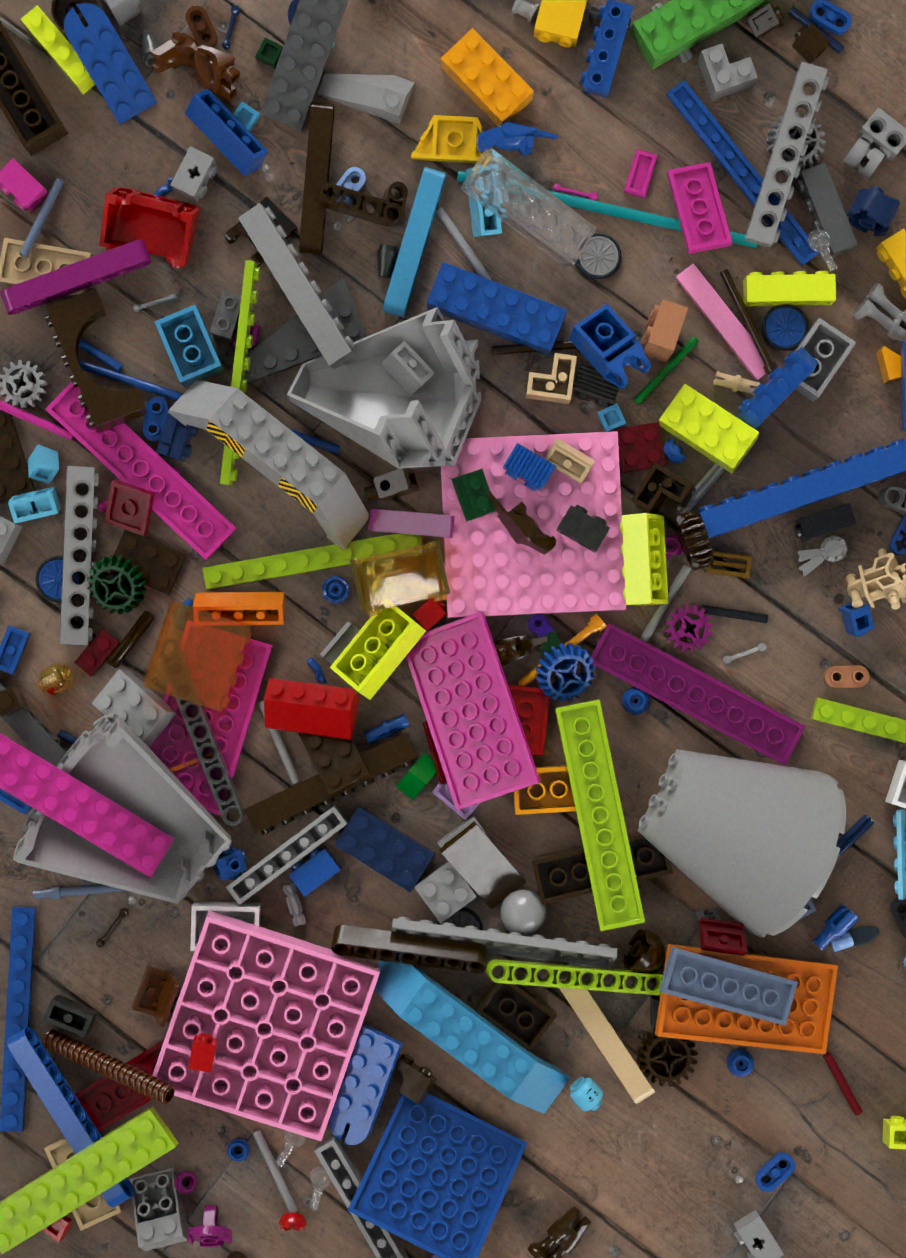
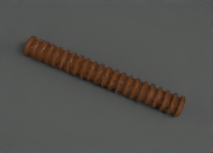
(108, 1066)

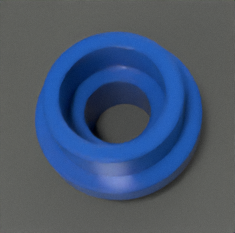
(238, 1156)

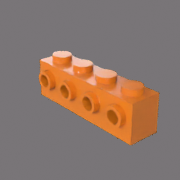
(244, 607)

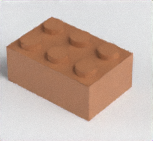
(663, 330)

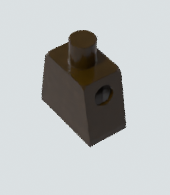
(401, 482)

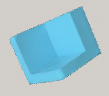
(43, 464)

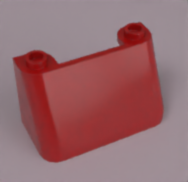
(162, 223)

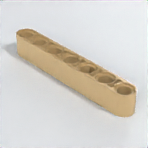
(608, 1041)

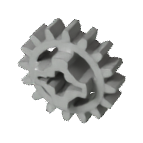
(24, 375)

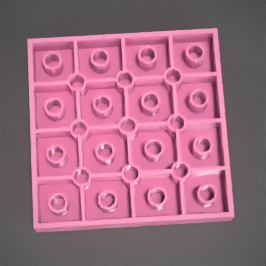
(508, 578)
(280, 1020)

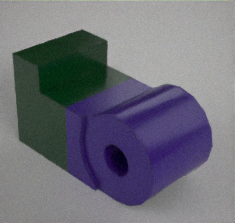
(540, 626)

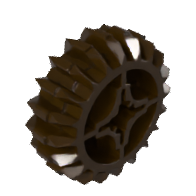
(694, 540)
(657, 1056)

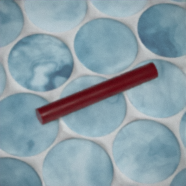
(842, 1083)

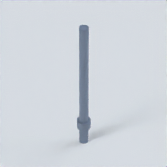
(57, 892)

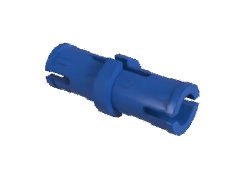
(387, 728)

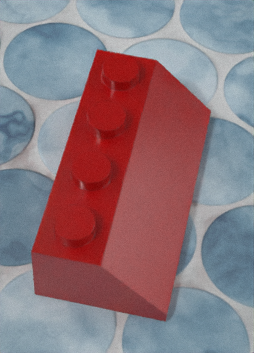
(310, 708)

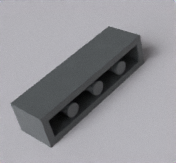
(826, 208)

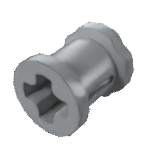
(526, 9)

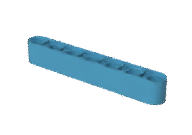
(414, 242)

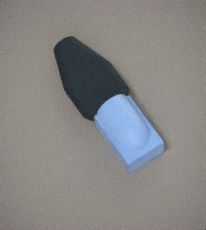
(856, 937)

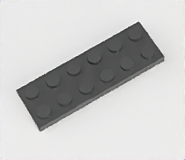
(303, 60)

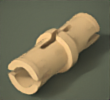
(735, 383)

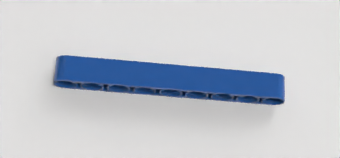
(61, 1102)

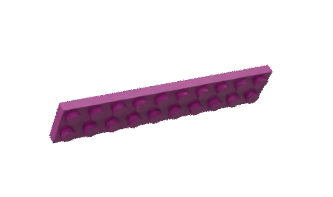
(696, 694)

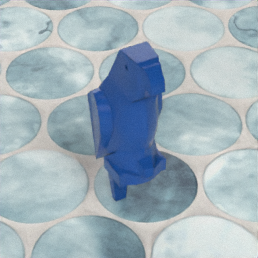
(511, 137)

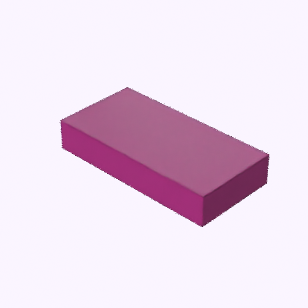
(640, 173)

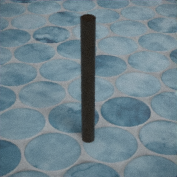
(517, 348)

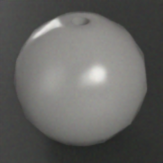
(523, 912)

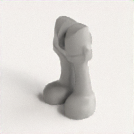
(868, 309)

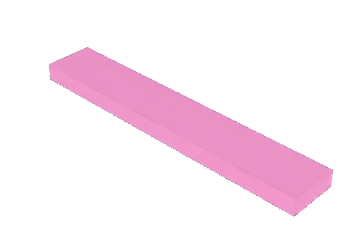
(722, 319)

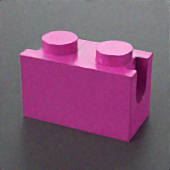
(22, 186)

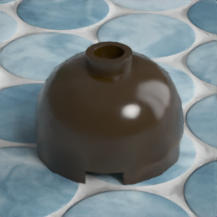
(646, 952)

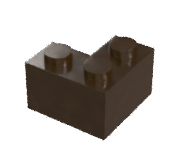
(661, 485)

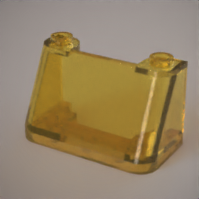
(400, 577)

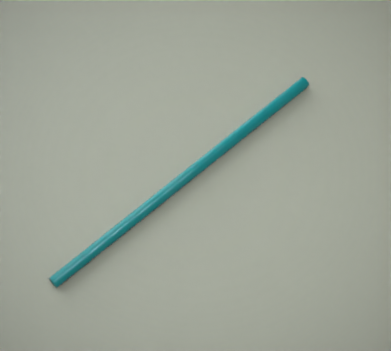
(626, 213)

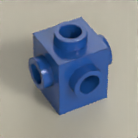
(230, 864)

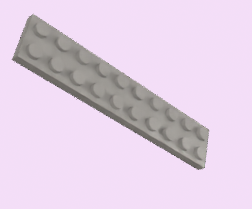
(515, 944)

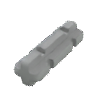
(294, 904)

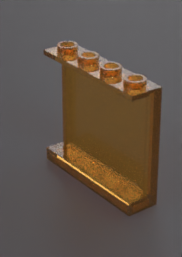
(197, 656)

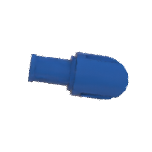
(836, 926)

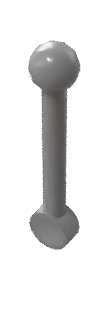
(137, 307)
(760, 647)

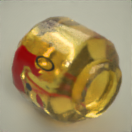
(55, 678)

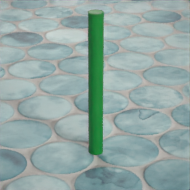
(662, 374)

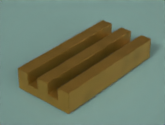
(732, 565)

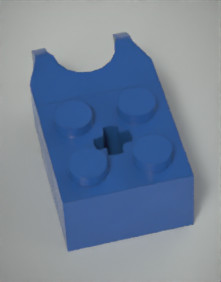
(609, 345)

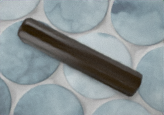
(130, 639)

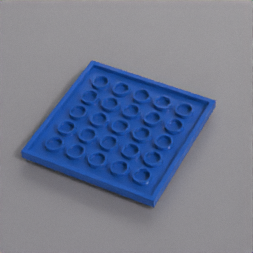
(437, 1177)

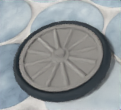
(600, 257)

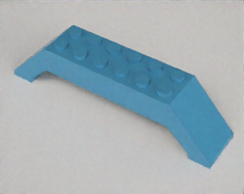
(469, 1036)

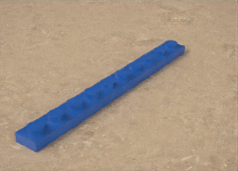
(737, 166)
(17, 1015)

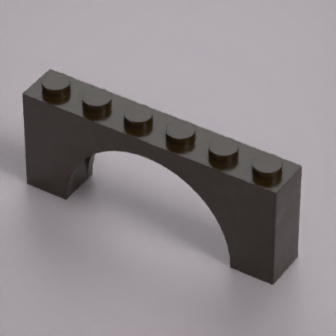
(70, 321)

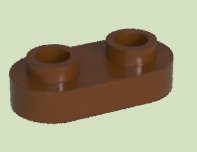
(203, 28)

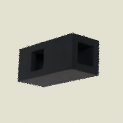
(824, 522)

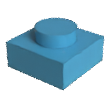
(247, 115)
(611, 418)

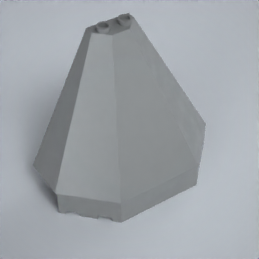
(378, 412)

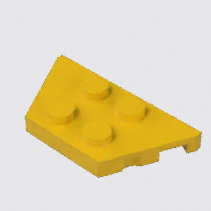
(449, 140)

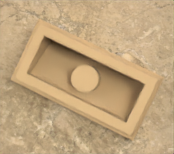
(569, 460)

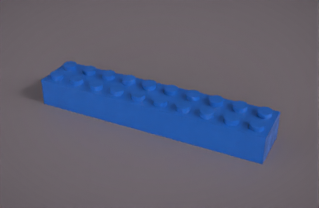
(803, 491)

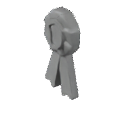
(831, 549)

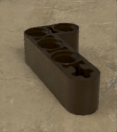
(360, 199)

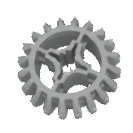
(814, 141)

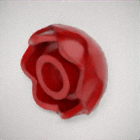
(292, 1221)

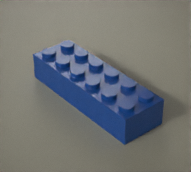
(496, 308)

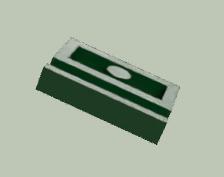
(472, 495)

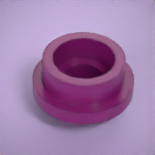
(191, 1182)

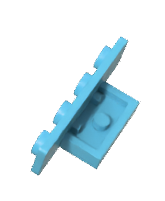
(899, 821)

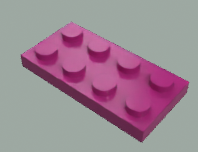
(699, 208)

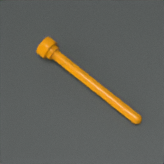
(594, 625)

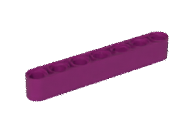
(75, 277)

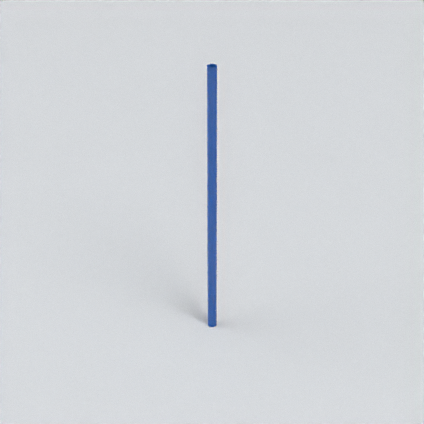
(176, 395)

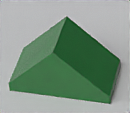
(417, 776)

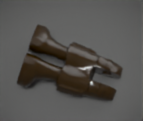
(561, 1233)

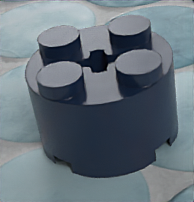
(872, 211)

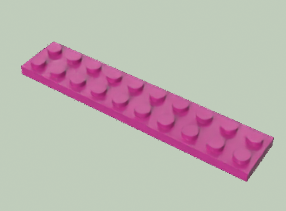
(142, 467)
(81, 808)

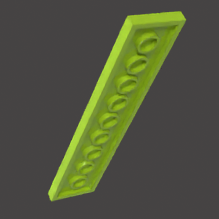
(600, 815)
(83, 1177)

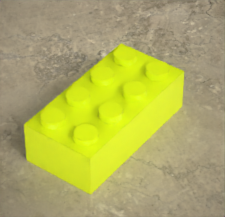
(708, 428)
(644, 559)
(377, 650)

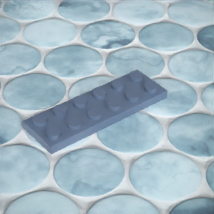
(728, 986)

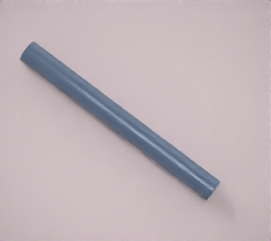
(41, 218)

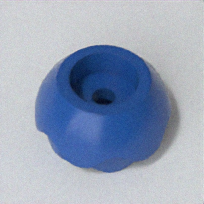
(674, 451)
(332, 583)
(628, 701)
(733, 1062)

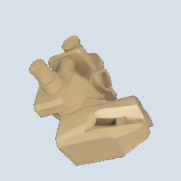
(881, 581)

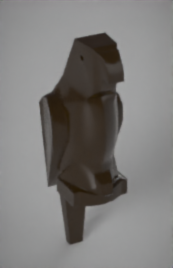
(522, 527)
(516, 647)

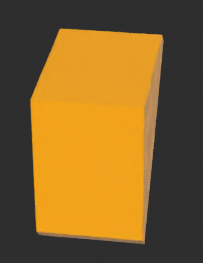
(889, 365)

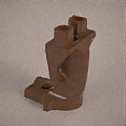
(211, 66)

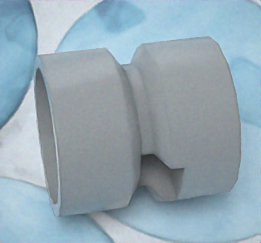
(856, 154)

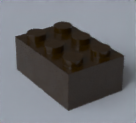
(516, 1013)

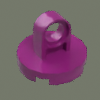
(209, 1234)

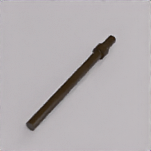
(752, 330)

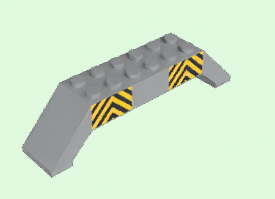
(276, 454)

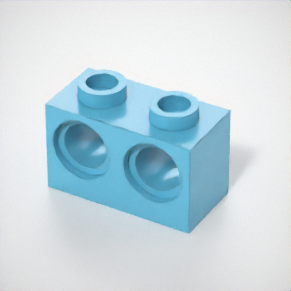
(34, 504)

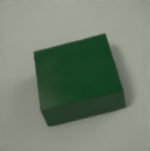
(269, 53)

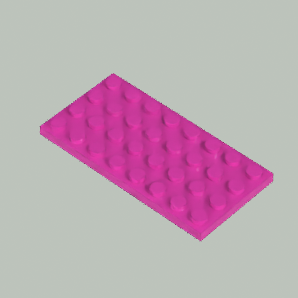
(471, 712)
(230, 728)

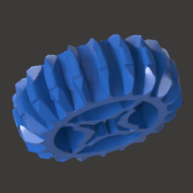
(565, 660)

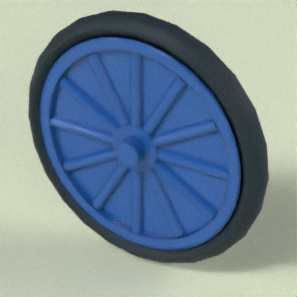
(784, 327)
(50, 579)

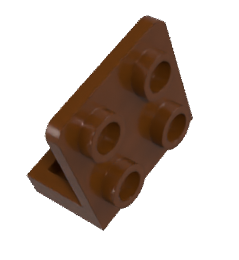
(157, 994)

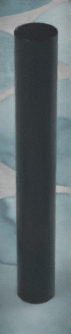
(736, 614)

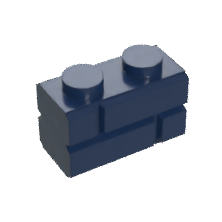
(176, 439)

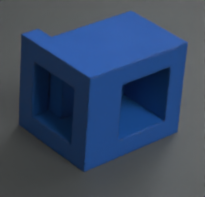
(857, 620)

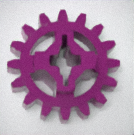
(698, 622)

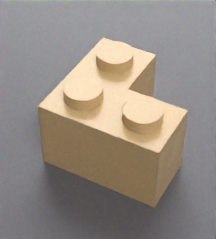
(556, 386)

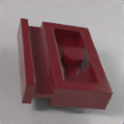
(722, 936)

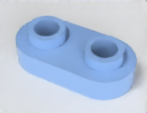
(345, 181)

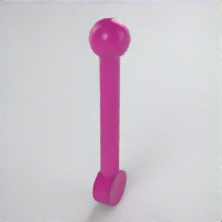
(592, 196)

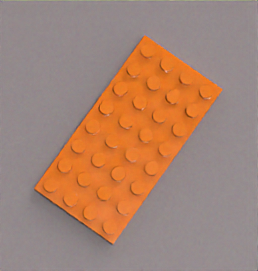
(807, 1021)

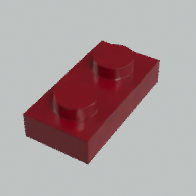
(97, 652)

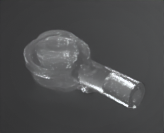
(820, 242)
(292, 1140)
(320, 1180)

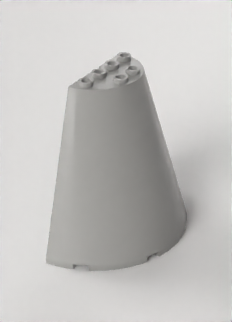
(130, 774)
(748, 834)

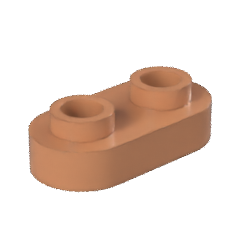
(847, 676)

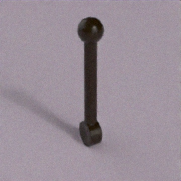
(122, 913)

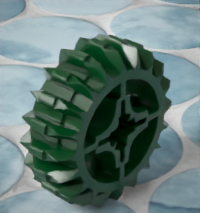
(100, 578)

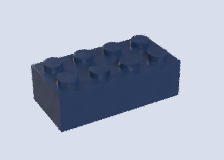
(384, 848)

